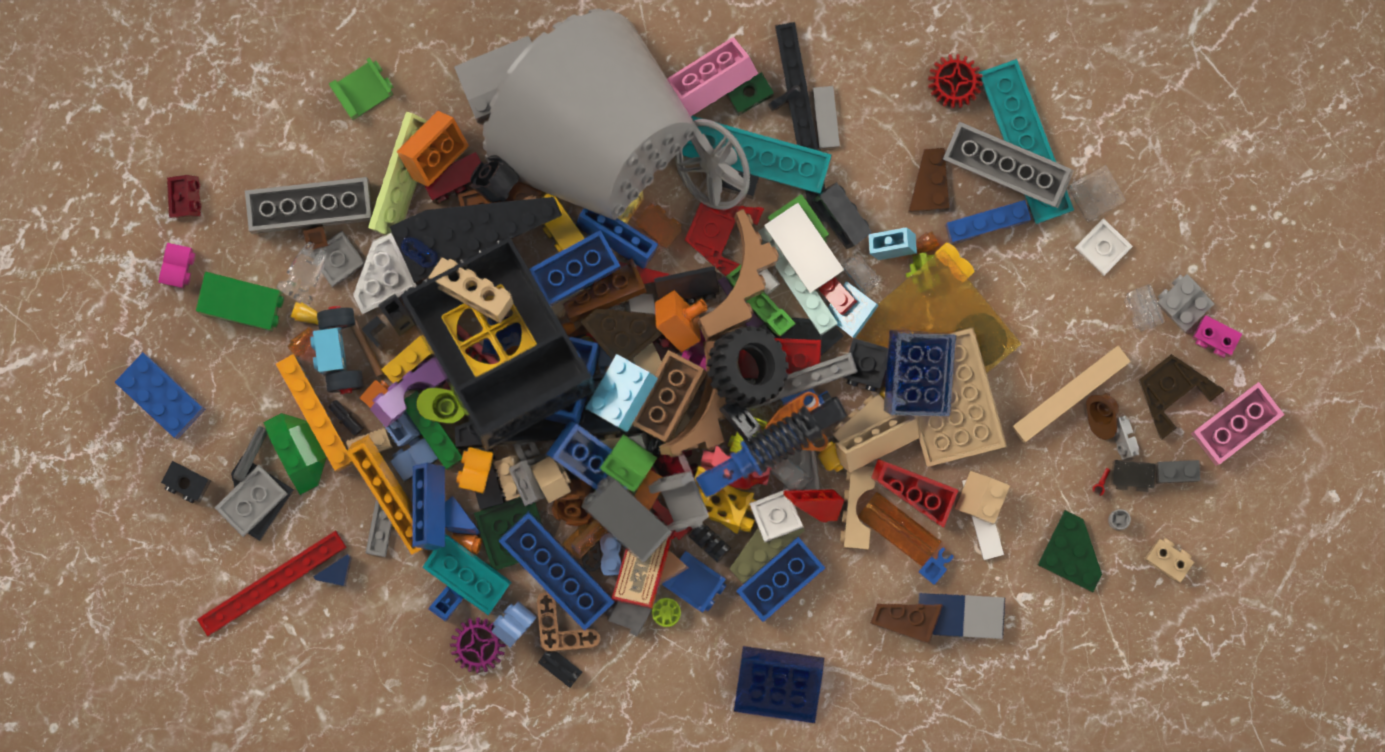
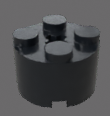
(494, 179)

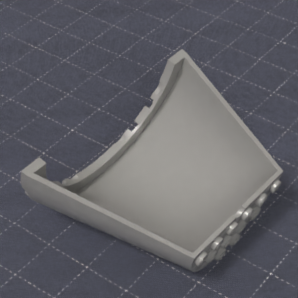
(588, 114)

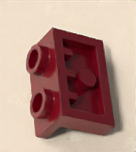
(184, 196)

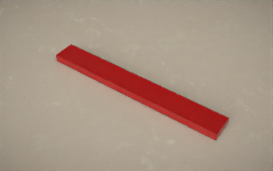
(271, 583)

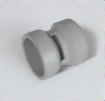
(1122, 517)

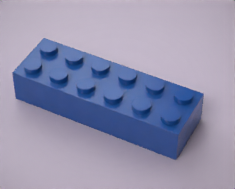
(556, 570)

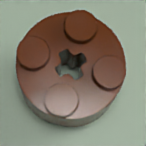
(569, 506)

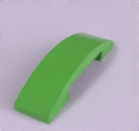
(765, 308)

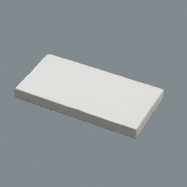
(804, 248)

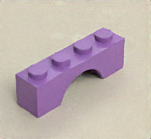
(391, 405)

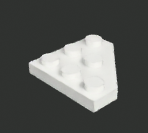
(382, 274)

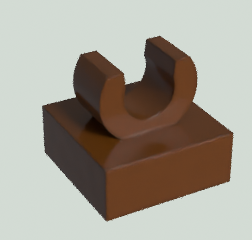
(316, 236)

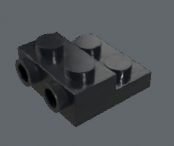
(870, 364)

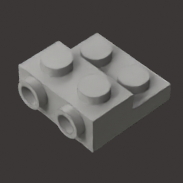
(1184, 302)

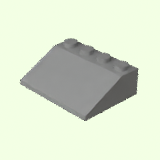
(484, 73)

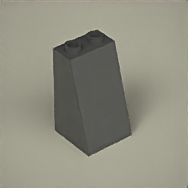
(626, 519)

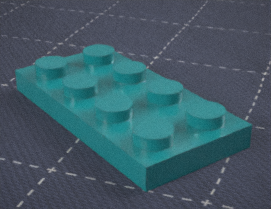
(467, 575)

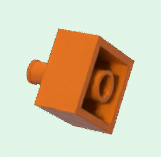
(679, 320)

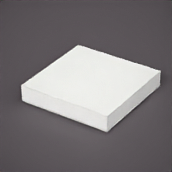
(1103, 247)
(775, 516)

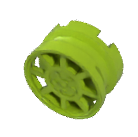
(666, 612)

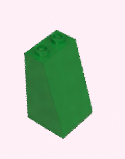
(239, 302)

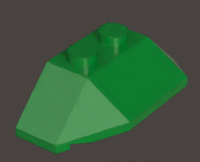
(297, 450)

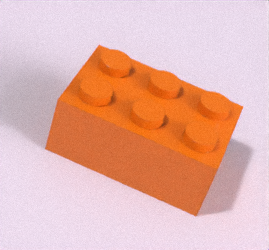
(433, 148)

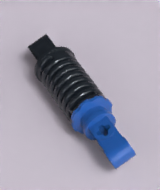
(764, 448)

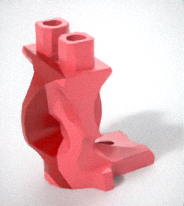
(712, 459)

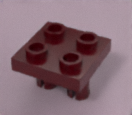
(675, 465)

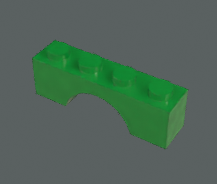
(433, 434)

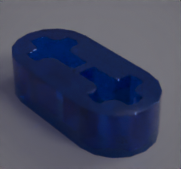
(422, 248)

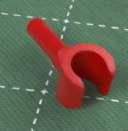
(1102, 481)

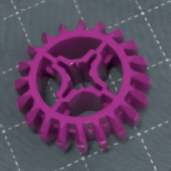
(460, 650)

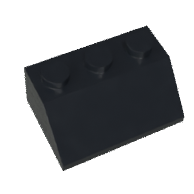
(690, 284)

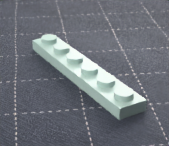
(810, 302)

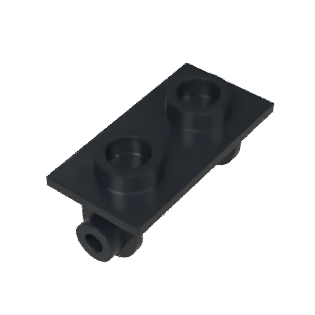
(560, 667)

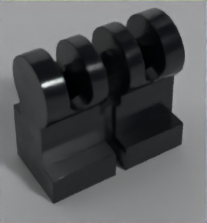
(716, 547)

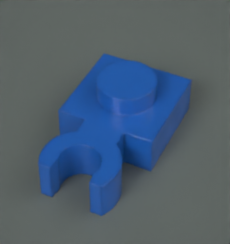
(934, 568)

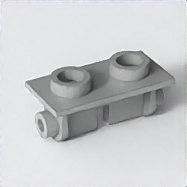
(1126, 446)

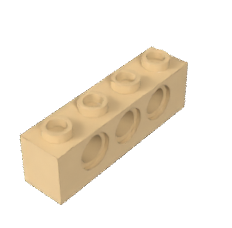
(494, 309)

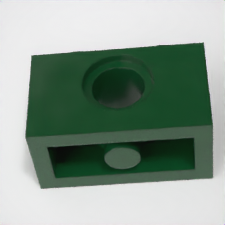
(743, 103)

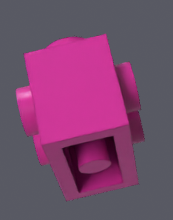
(1217, 333)

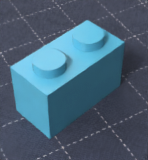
(892, 243)

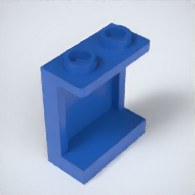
(696, 584)

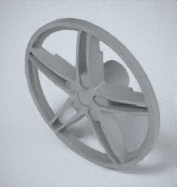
(717, 166)

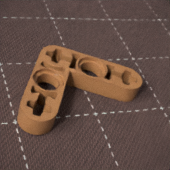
(559, 637)

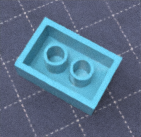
(622, 393)

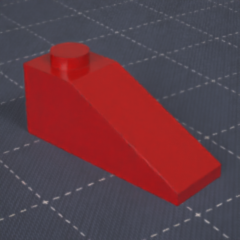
(821, 504)

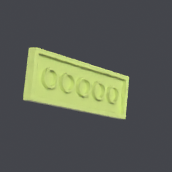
(397, 184)

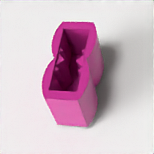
(176, 265)

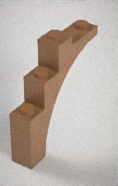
(755, 258)
(703, 429)

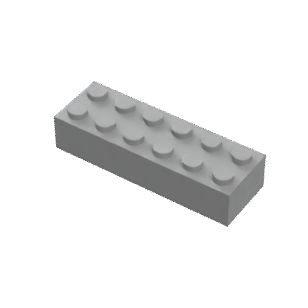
(1008, 164)
(308, 205)

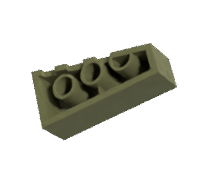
(759, 553)

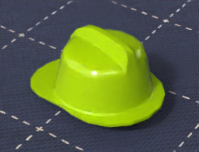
(439, 405)

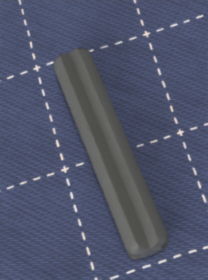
(250, 454)

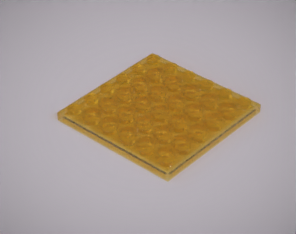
(942, 301)

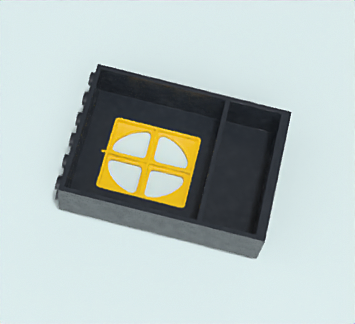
(521, 387)

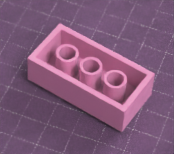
(712, 76)
(1237, 424)

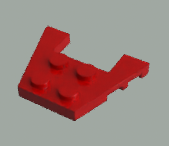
(712, 230)

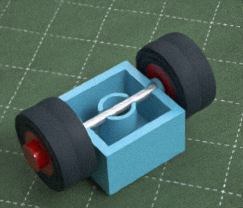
(330, 350)

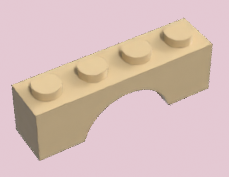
(856, 534)

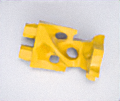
(729, 512)

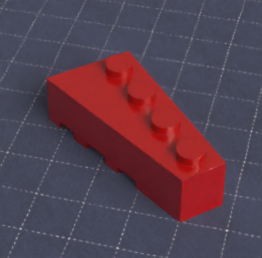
(920, 492)

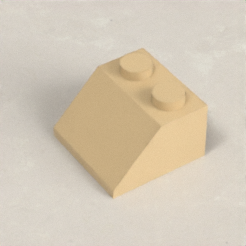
(982, 497)

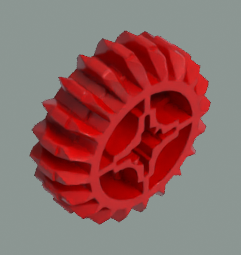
(963, 81)

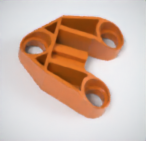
(794, 406)

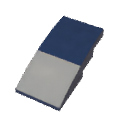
(968, 615)

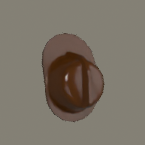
(1102, 415)

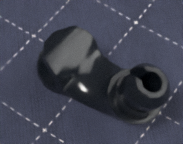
(654, 446)

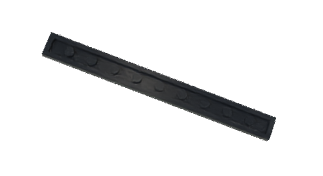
(800, 103)

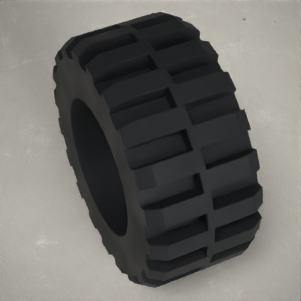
(769, 360)

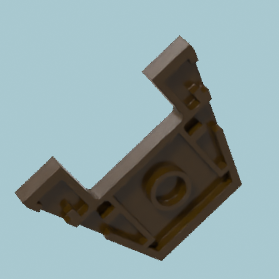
(1168, 384)

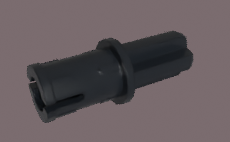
(345, 417)

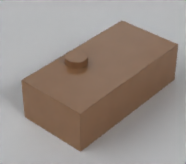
(669, 397)

